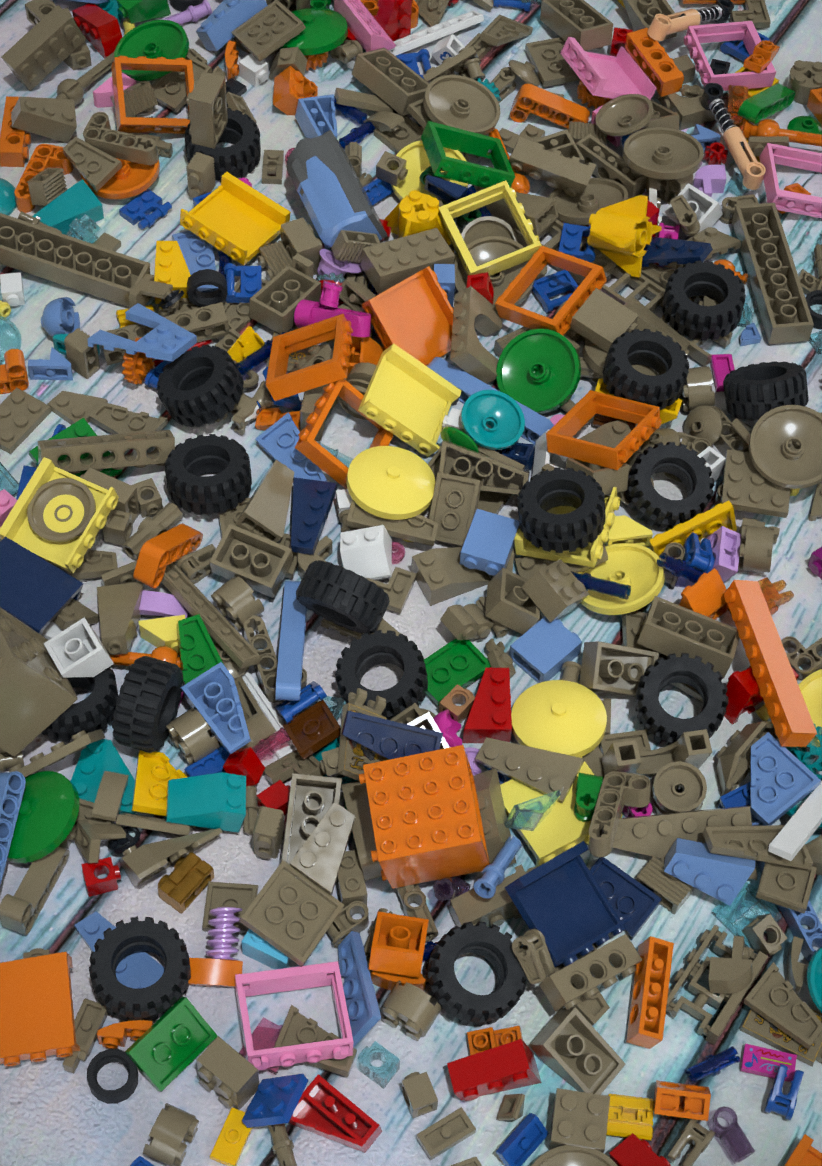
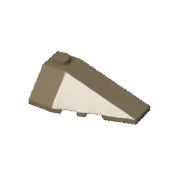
(155, 857)

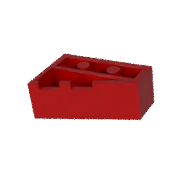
(395, 17)
(98, 28)
(743, 694)
(491, 708)
(494, 1071)
(334, 1116)

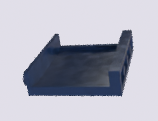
(33, 587)
(566, 906)

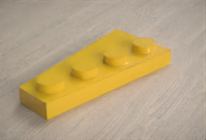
(701, 524)

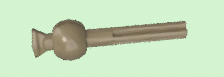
(74, 89)

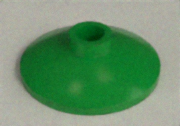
(805, 124)
(458, 437)

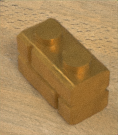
(185, 882)

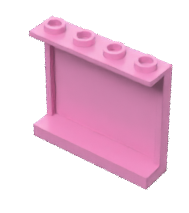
(607, 74)

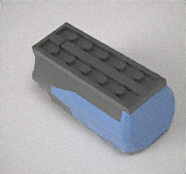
(331, 189)

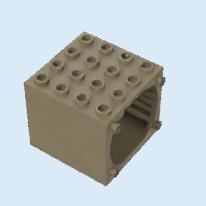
(30, 685)

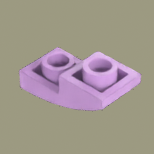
(161, 605)

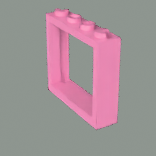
(727, 32)
(796, 158)
(288, 980)

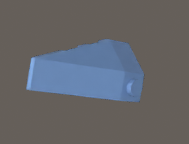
(218, 702)

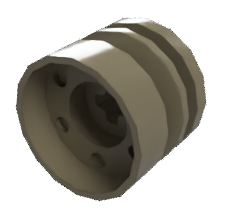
(359, 378)

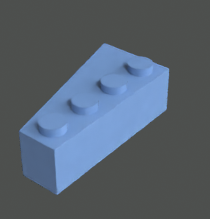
(225, 18)

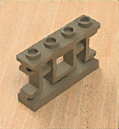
(695, 971)

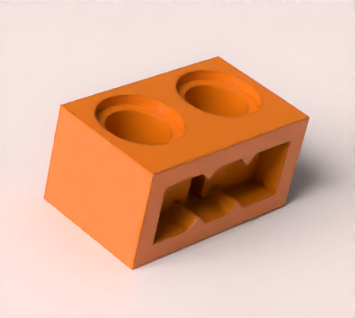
(682, 1100)

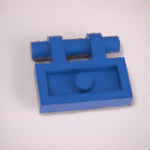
(141, 207)

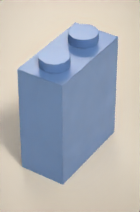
(489, 542)
(545, 649)

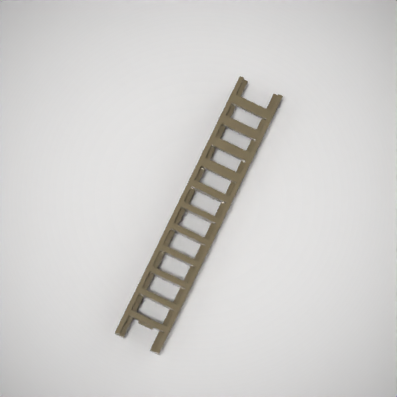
(642, 286)

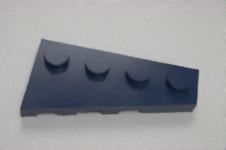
(673, 250)
(309, 512)
(389, 737)

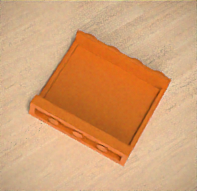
(414, 316)
(36, 1009)

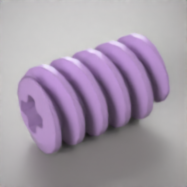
(223, 933)

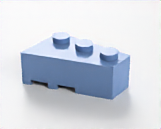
(316, 115)
(709, 872)

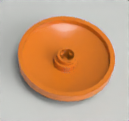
(128, 181)

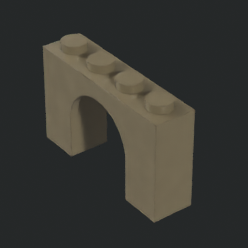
(688, 109)
(472, 313)
(625, 756)

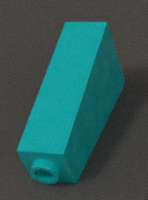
(70, 205)

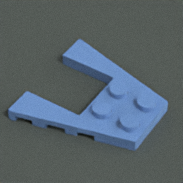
(164, 342)

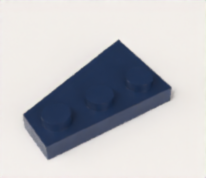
(625, 895)

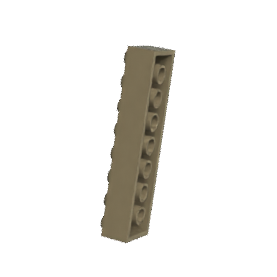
(69, 260)
(772, 273)

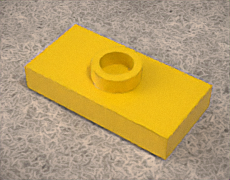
(231, 1139)

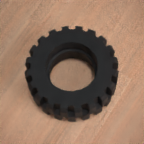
(235, 159)
(699, 320)
(650, 350)
(218, 382)
(764, 386)
(682, 464)
(214, 492)
(566, 530)
(342, 597)
(381, 649)
(685, 671)
(147, 704)
(92, 712)
(129, 939)
(456, 999)

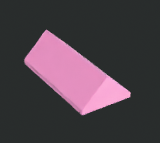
(363, 25)

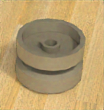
(678, 788)

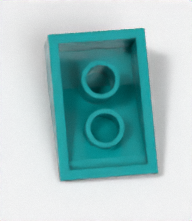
(208, 801)

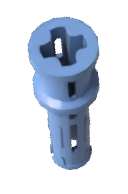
(494, 873)

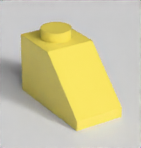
(628, 531)
(161, 631)

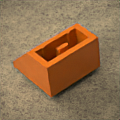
(290, 87)
(364, 350)
(706, 596)

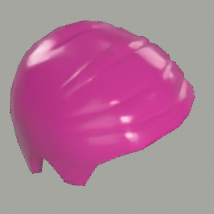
(448, 727)

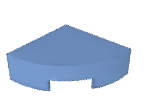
(749, 335)

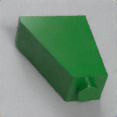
(143, 10)

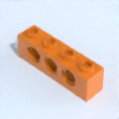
(654, 62)
(13, 140)
(650, 993)

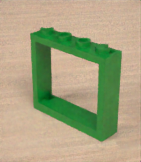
(438, 136)

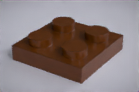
(313, 729)

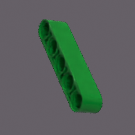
(766, 103)

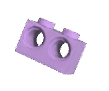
(726, 551)

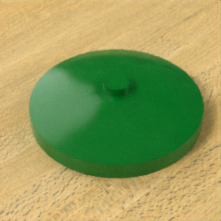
(323, 31)
(152, 41)
(539, 370)
(44, 816)

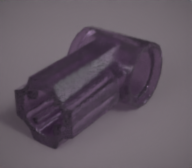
(450, 888)
(731, 1137)

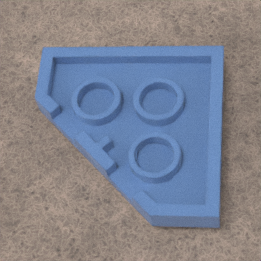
(776, 780)

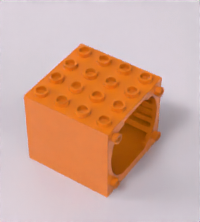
(425, 817)

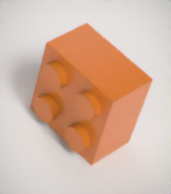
(398, 944)

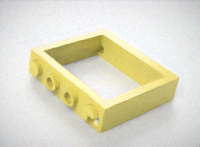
(478, 200)

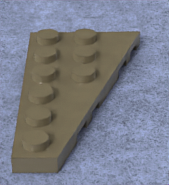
(656, 833)

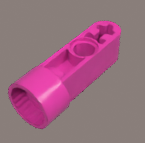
(310, 312)

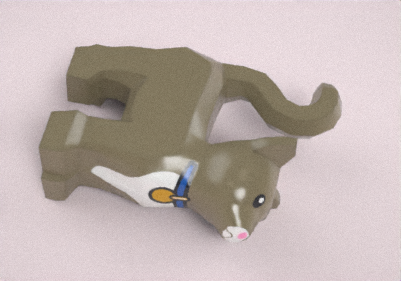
(248, 407)

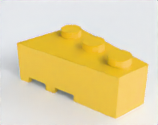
(171, 267)

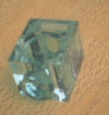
(383, 1074)

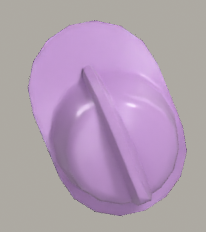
(329, 264)

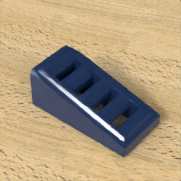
(444, 189)
(524, 451)

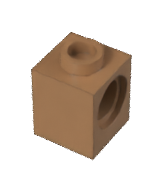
(461, 696)

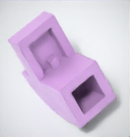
(710, 179)

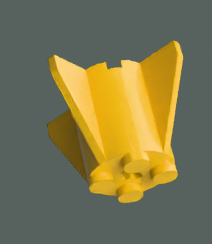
(416, 214)
(623, 232)

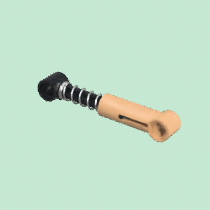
(669, 24)
(750, 168)

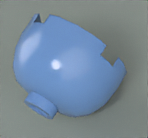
(60, 317)

